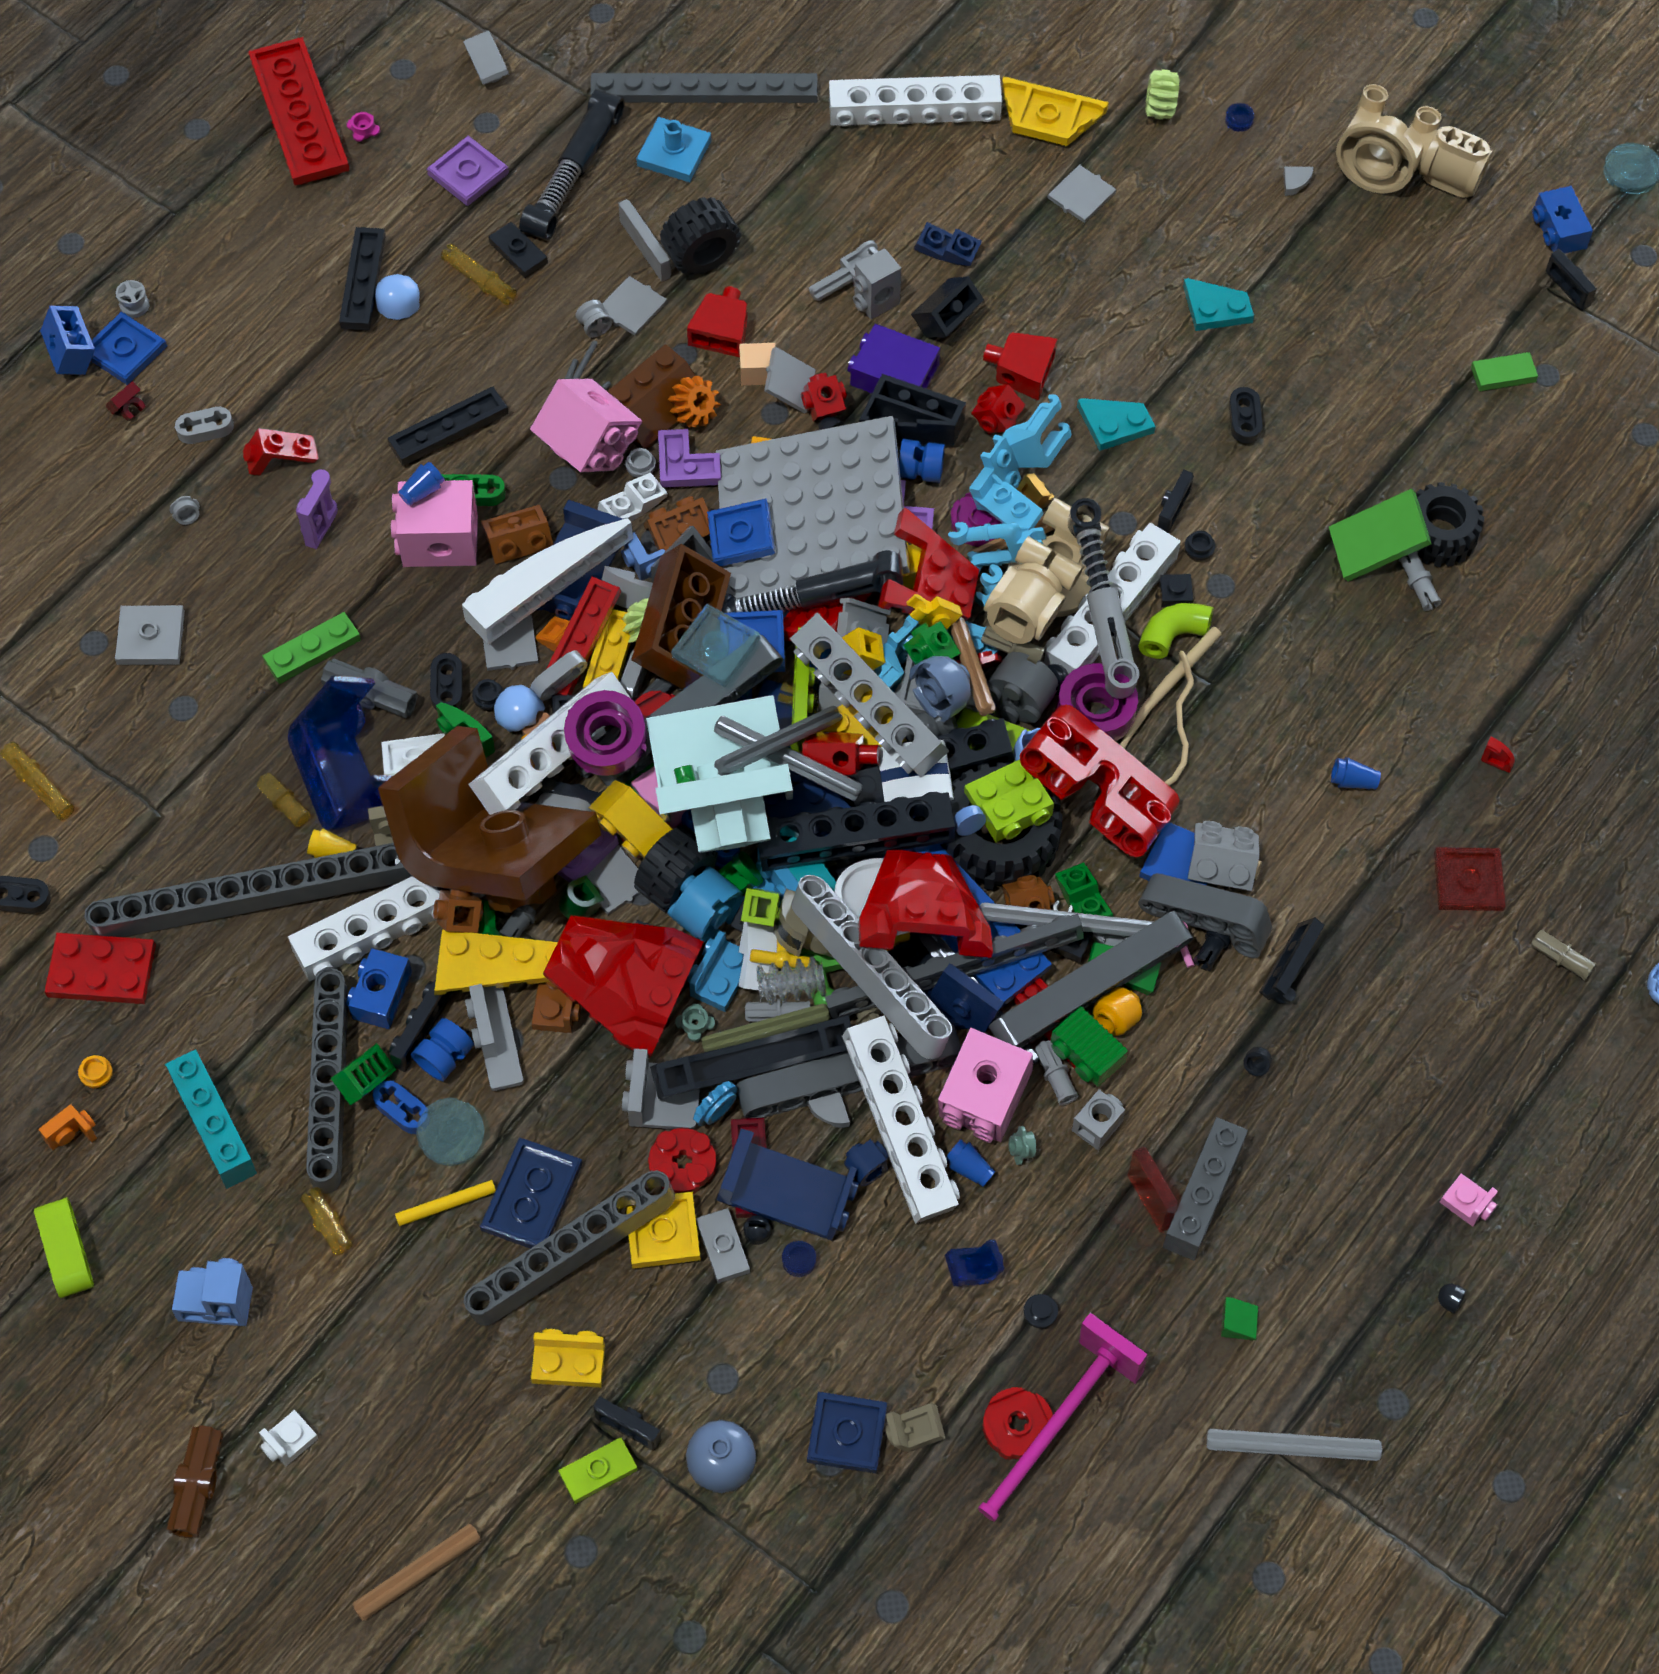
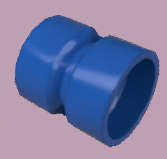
(932, 460)
(439, 1053)

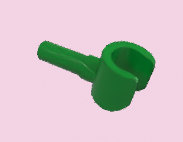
(684, 774)

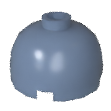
(941, 686)
(720, 1456)

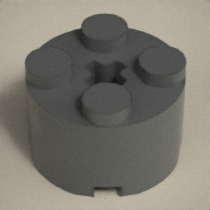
(1022, 688)

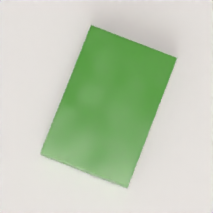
(1379, 535)

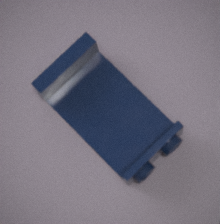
(578, 519)
(786, 1188)

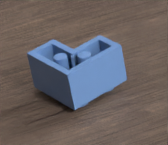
(213, 1294)

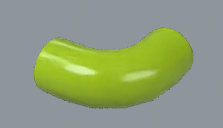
(1170, 623)

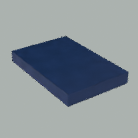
(531, 1194)

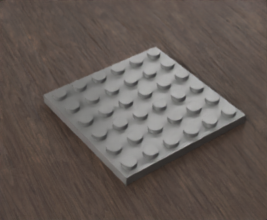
(828, 498)

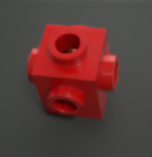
(820, 406)
(998, 409)

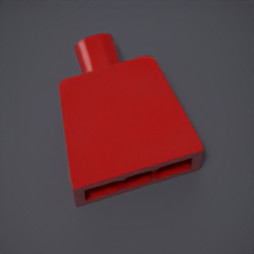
(719, 323)
(1023, 362)
(829, 750)

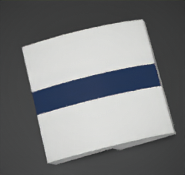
(899, 783)

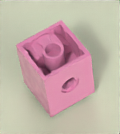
(586, 425)
(438, 527)
(982, 1106)

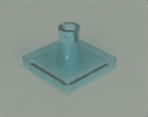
(715, 645)

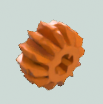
(694, 390)

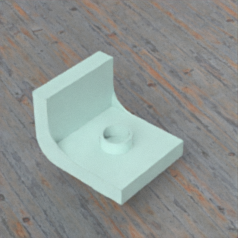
(725, 808)

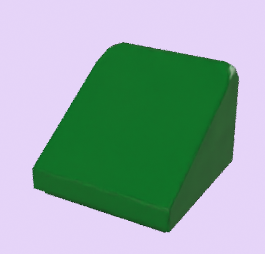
(1239, 1319)

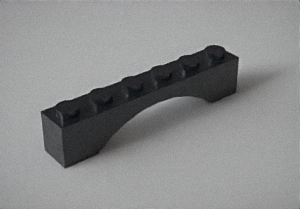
(750, 1058)

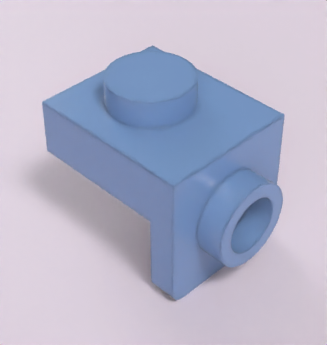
(636, 556)

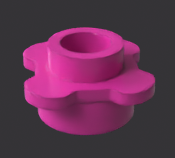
(363, 126)

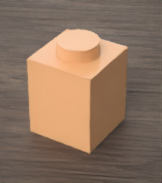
(753, 362)

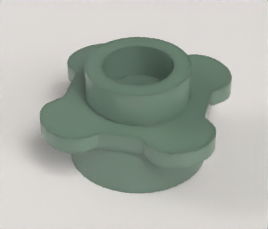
(692, 1013)
(1022, 1145)

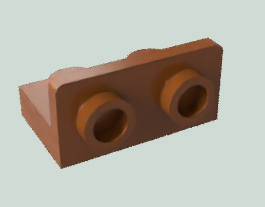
(670, 525)
(517, 534)
(554, 1010)

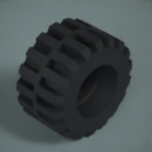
(700, 236)
(1459, 510)
(669, 864)

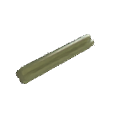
(766, 1027)

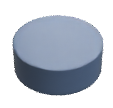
(969, 820)

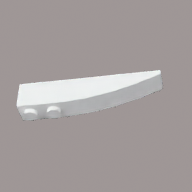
(540, 578)

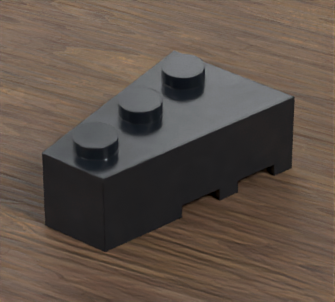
(916, 411)

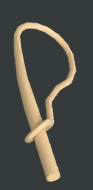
(1182, 669)

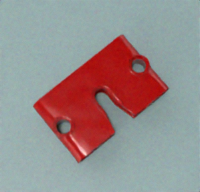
(1122, 812)

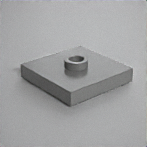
(149, 635)

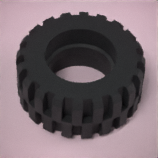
(1003, 863)

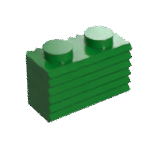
(1088, 1047)

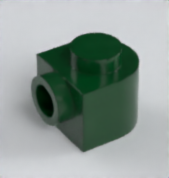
(580, 898)

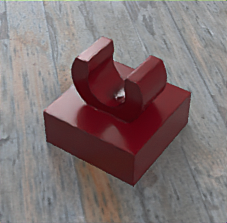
(124, 399)

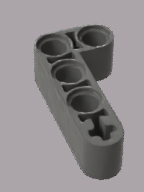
(1210, 909)

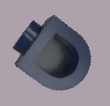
(869, 1160)

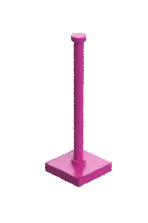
(1111, 1350)

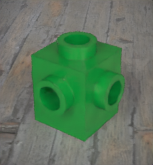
(930, 642)

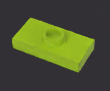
(598, 1470)

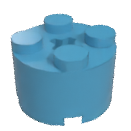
(706, 904)

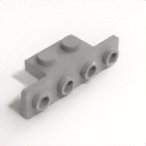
(494, 1036)

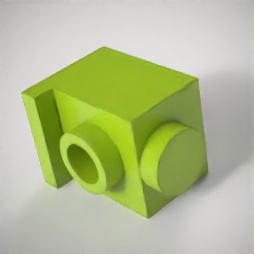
(760, 906)

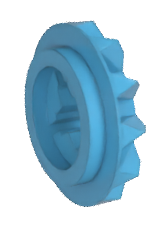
(716, 1104)

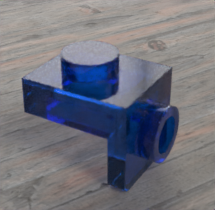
(975, 1264)

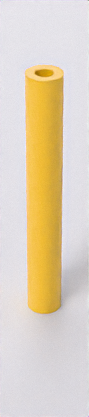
(445, 1203)

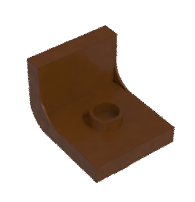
(457, 845)

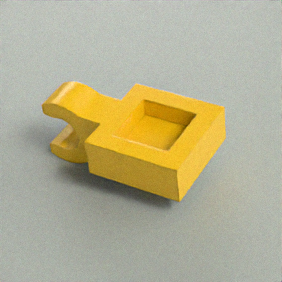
(934, 611)

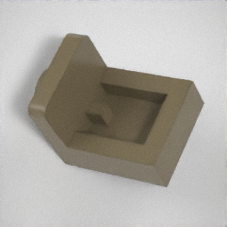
(915, 1428)

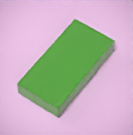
(1504, 371)

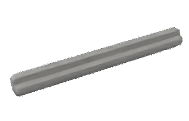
(1294, 1444)

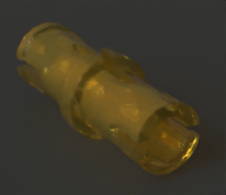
(326, 1221)

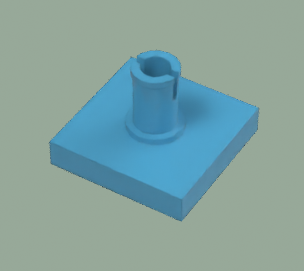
(674, 149)

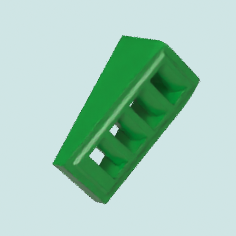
(348, 1084)

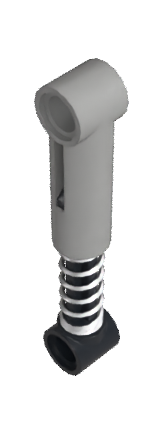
(1103, 601)

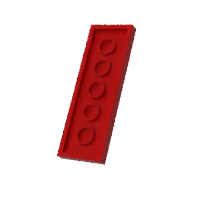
(298, 111)

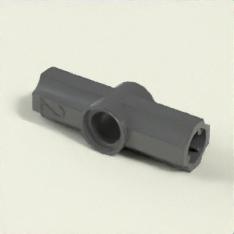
(384, 693)

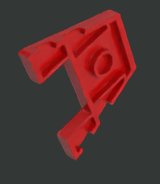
(939, 572)

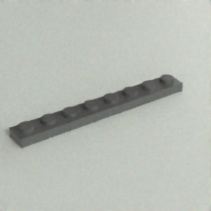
(708, 87)
(1006, 949)

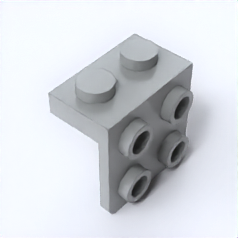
(1224, 855)
(643, 1103)

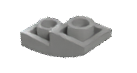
(486, 57)
(631, 589)

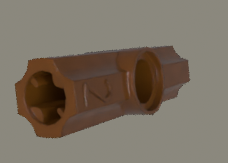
(195, 1482)

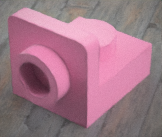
(1469, 1200)

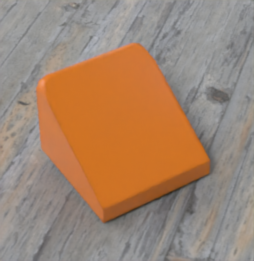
(552, 633)

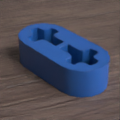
(396, 1112)

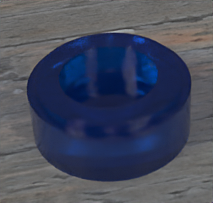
(1239, 117)
(799, 1258)

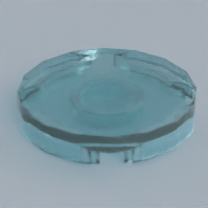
(1632, 168)
(450, 1131)

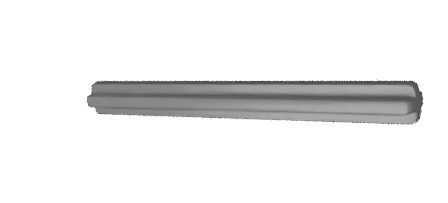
(1039, 917)

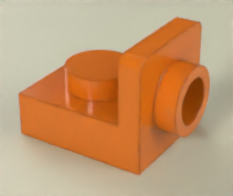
(64, 1125)

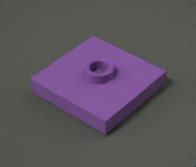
(467, 170)

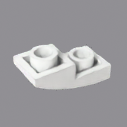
(636, 499)
(759, 938)

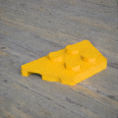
(1049, 112)

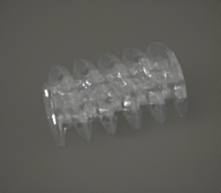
(791, 980)

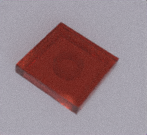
(1469, 879)
(1152, 1189)

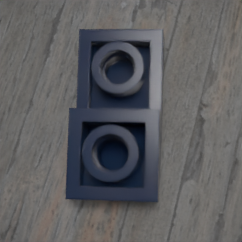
(952, 248)

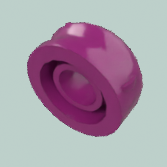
(1087, 686)
(601, 710)

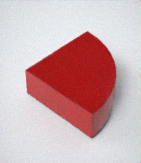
(1498, 755)

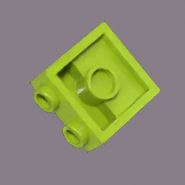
(1010, 800)

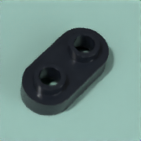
(1245, 417)
(449, 685)
(20, 892)

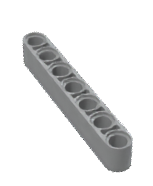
(871, 968)

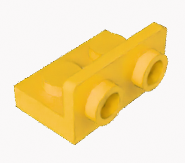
(568, 1358)

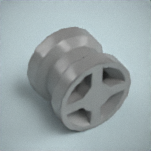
(135, 292)
(594, 319)

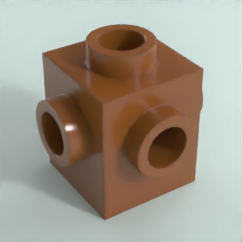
(1028, 892)
(467, 915)

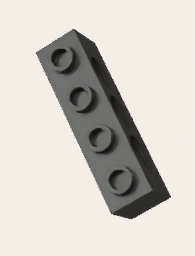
(1205, 1189)

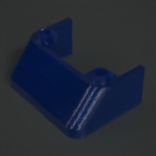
(329, 755)

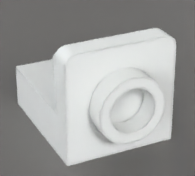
(287, 1439)

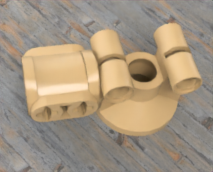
(1384, 153)
(1043, 583)

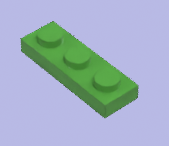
(311, 647)

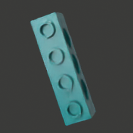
(211, 1118)

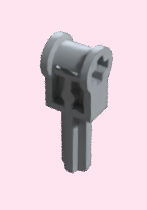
(844, 275)

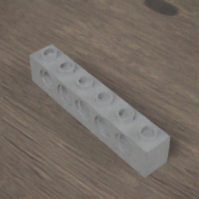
(925, 748)

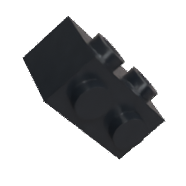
(947, 307)

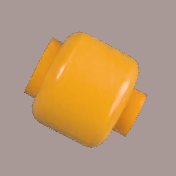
(1118, 1011)

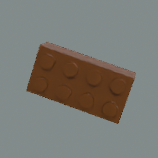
(678, 595)

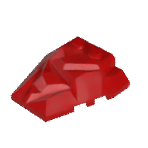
(923, 896)
(623, 974)

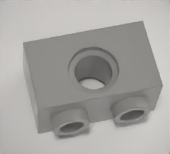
(877, 284)

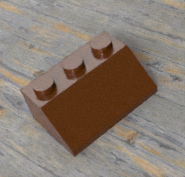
(647, 393)

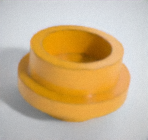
(95, 1071)

